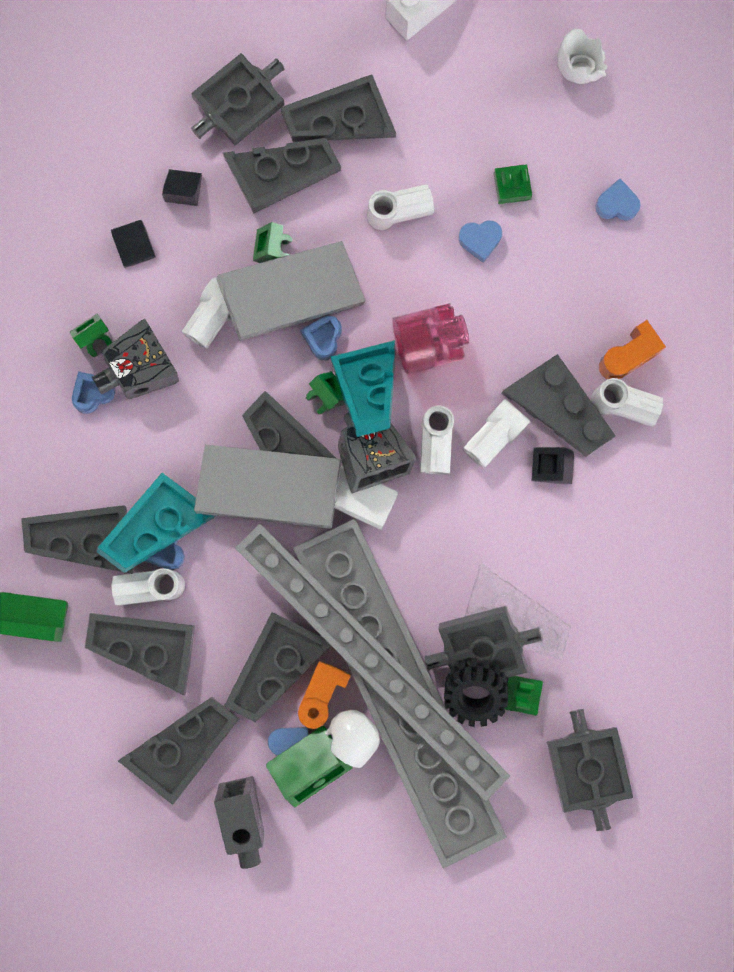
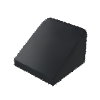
(182, 187)
(133, 243)
(553, 465)

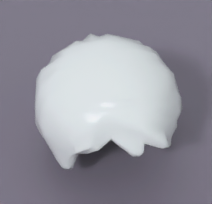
(581, 58)
(353, 737)

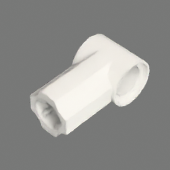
(403, 206)
(208, 316)
(629, 402)
(501, 427)
(436, 444)
(145, 587)

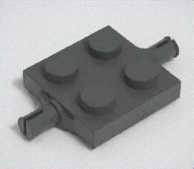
(238, 98)
(484, 636)
(589, 769)

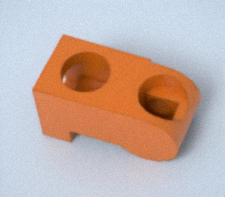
(625, 359)
(314, 706)

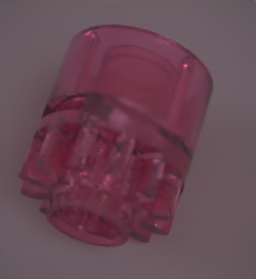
(430, 338)

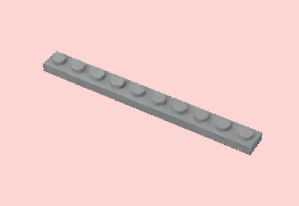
(373, 662)

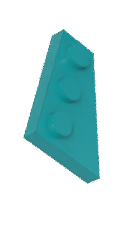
(367, 385)
(152, 524)

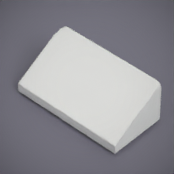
(367, 505)

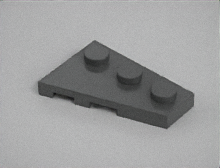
(340, 114)
(280, 172)
(562, 405)
(279, 431)
(72, 535)
(145, 646)
(274, 665)
(180, 751)

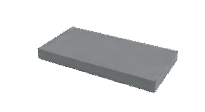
(290, 290)
(268, 486)

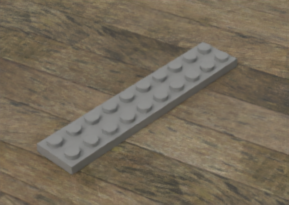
(447, 806)

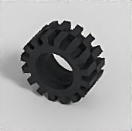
(480, 676)

